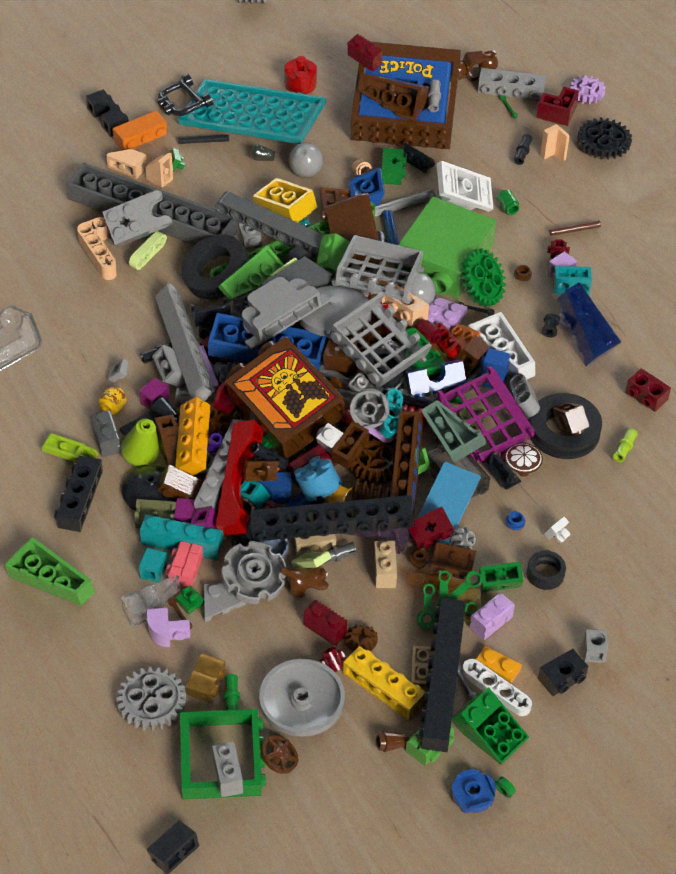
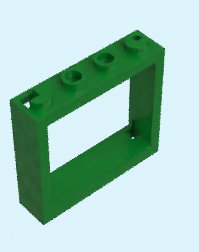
(211, 789)

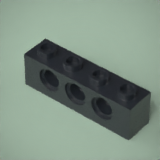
(78, 493)

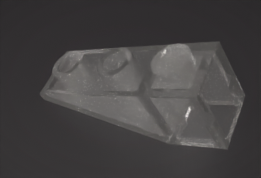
(151, 597)

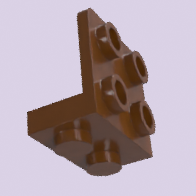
(453, 559)

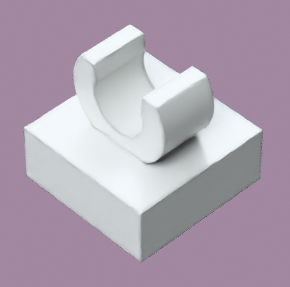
(558, 530)

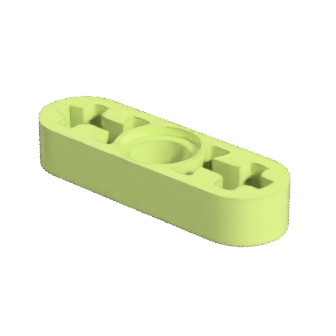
(147, 250)

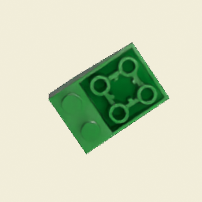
(490, 726)

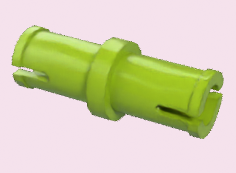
(625, 445)

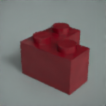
(558, 108)

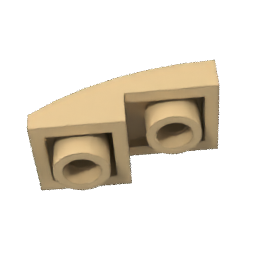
(420, 663)

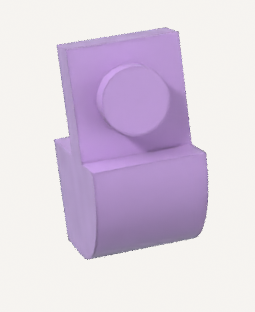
(162, 630)

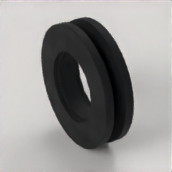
(202, 254)
(565, 446)

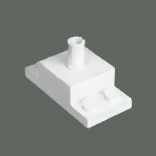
(464, 187)

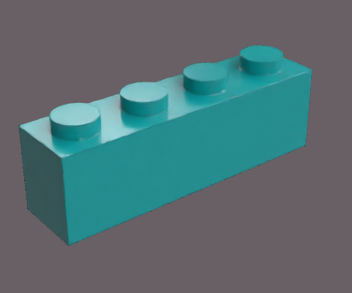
(168, 533)

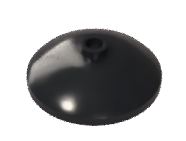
(138, 486)

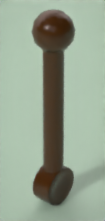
(172, 602)

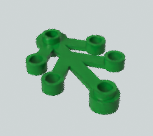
(427, 610)

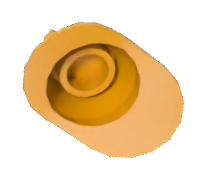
(339, 495)

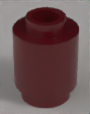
(429, 331)

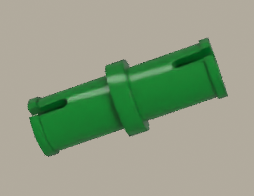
(231, 695)

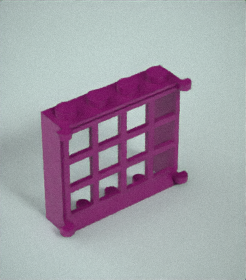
(507, 402)

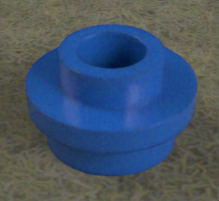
(515, 520)

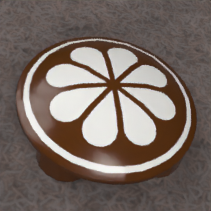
(523, 458)

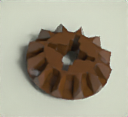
(352, 637)

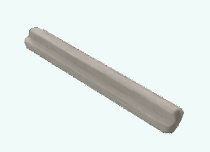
(405, 202)

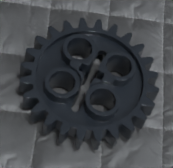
(604, 138)

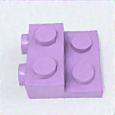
(446, 312)

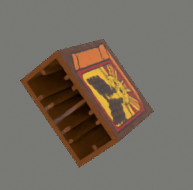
(285, 396)

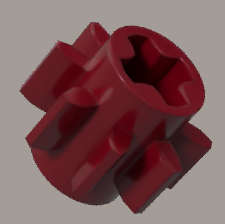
(557, 247)
(333, 658)

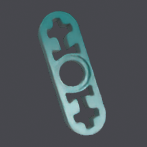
(396, 407)

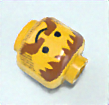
(112, 400)

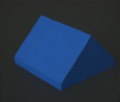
(369, 183)

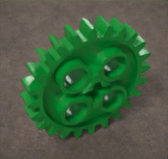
(483, 277)

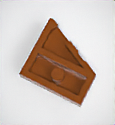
(332, 195)

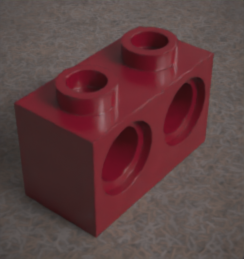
(648, 389)

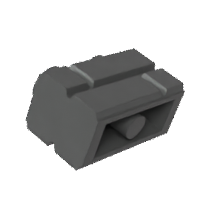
(106, 433)

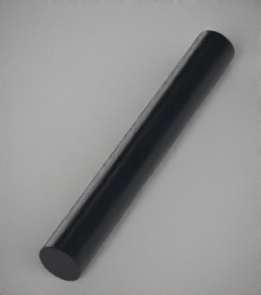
(203, 139)

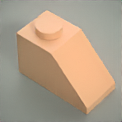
(127, 162)
(160, 170)

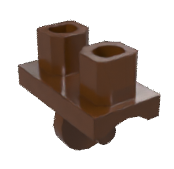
(260, 470)

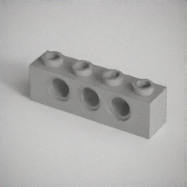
(511, 84)

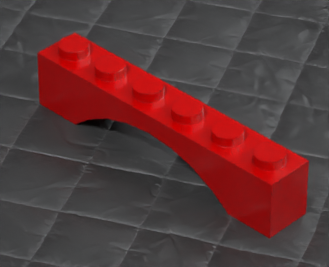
(231, 513)

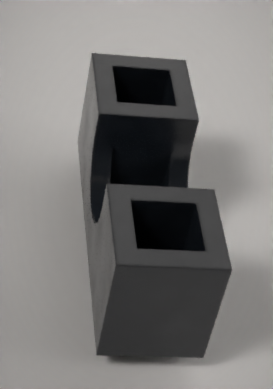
(102, 105)

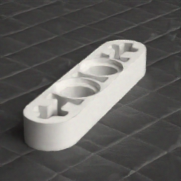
(498, 685)

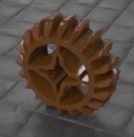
(375, 465)

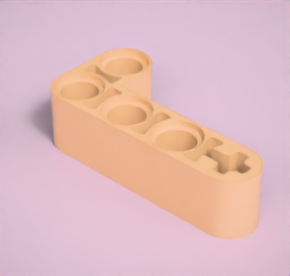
(91, 238)

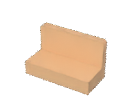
(555, 142)

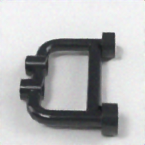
(185, 83)

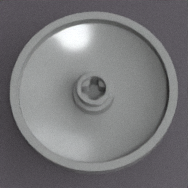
(343, 302)
(301, 697)

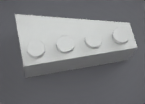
(501, 336)

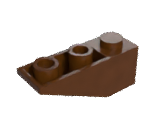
(167, 437)

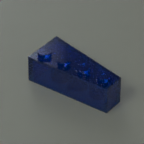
(587, 324)

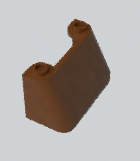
(352, 218)

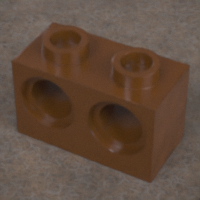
(472, 355)

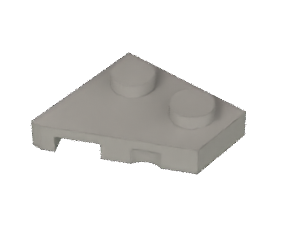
(219, 600)

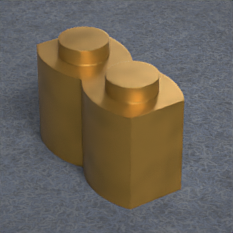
(206, 677)

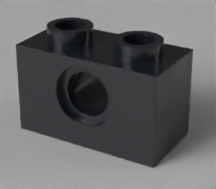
(569, 663)

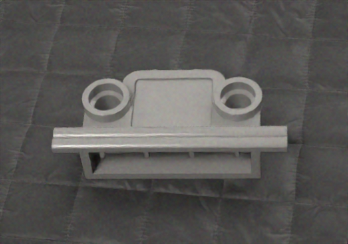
(278, 307)

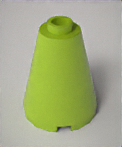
(141, 444)

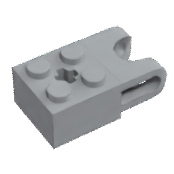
(141, 219)

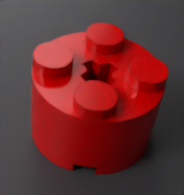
(300, 75)

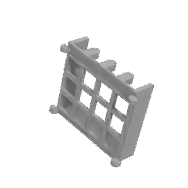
(385, 252)
(397, 330)

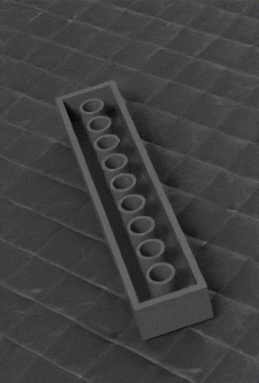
(107, 190)

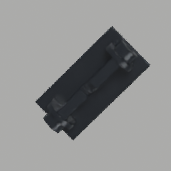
(417, 158)
(501, 471)

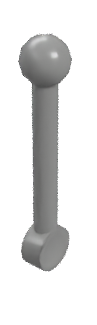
(470, 693)

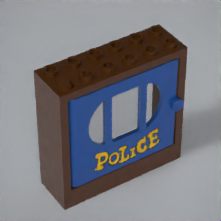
(414, 65)

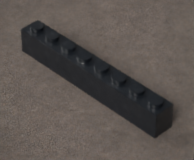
(443, 676)

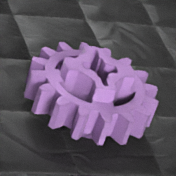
(589, 89)

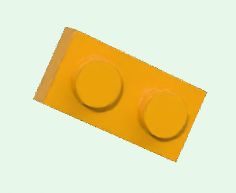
(499, 664)

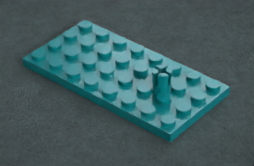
(255, 111)

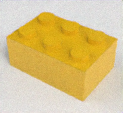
(286, 199)

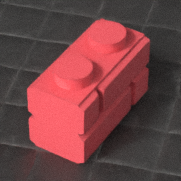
(185, 563)

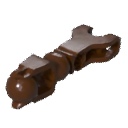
(483, 59)

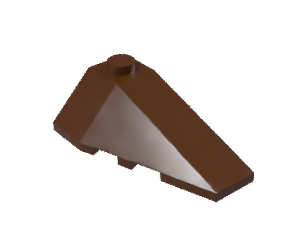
(399, 96)

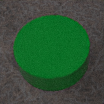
(505, 787)

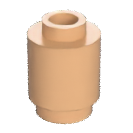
(360, 167)

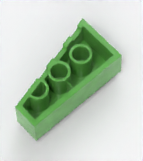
(48, 572)

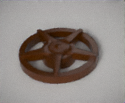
(279, 754)

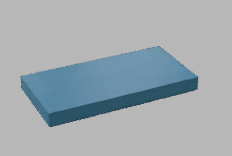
(452, 491)

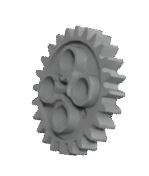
(151, 698)

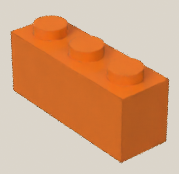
(140, 131)

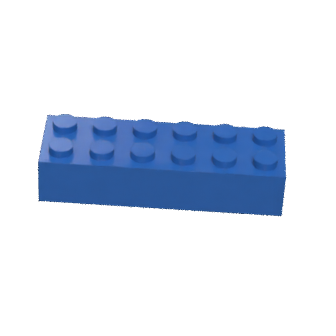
(229, 339)

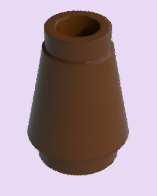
(391, 740)

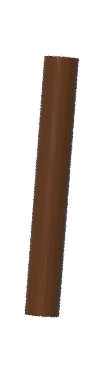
(573, 228)

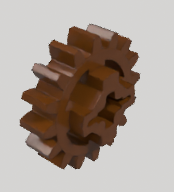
(220, 420)

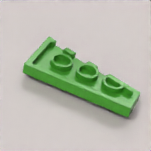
(251, 274)

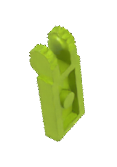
(67, 448)

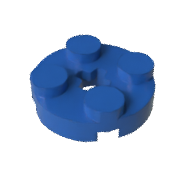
(473, 802)

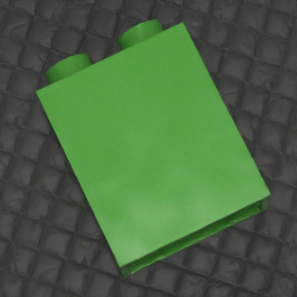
(446, 237)

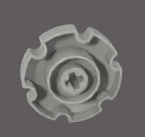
(251, 586)

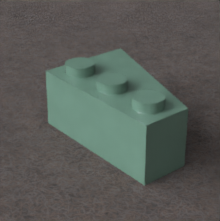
(453, 433)

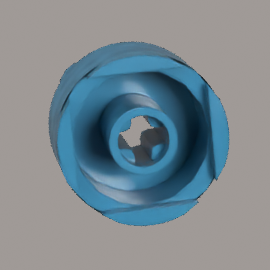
(317, 478)

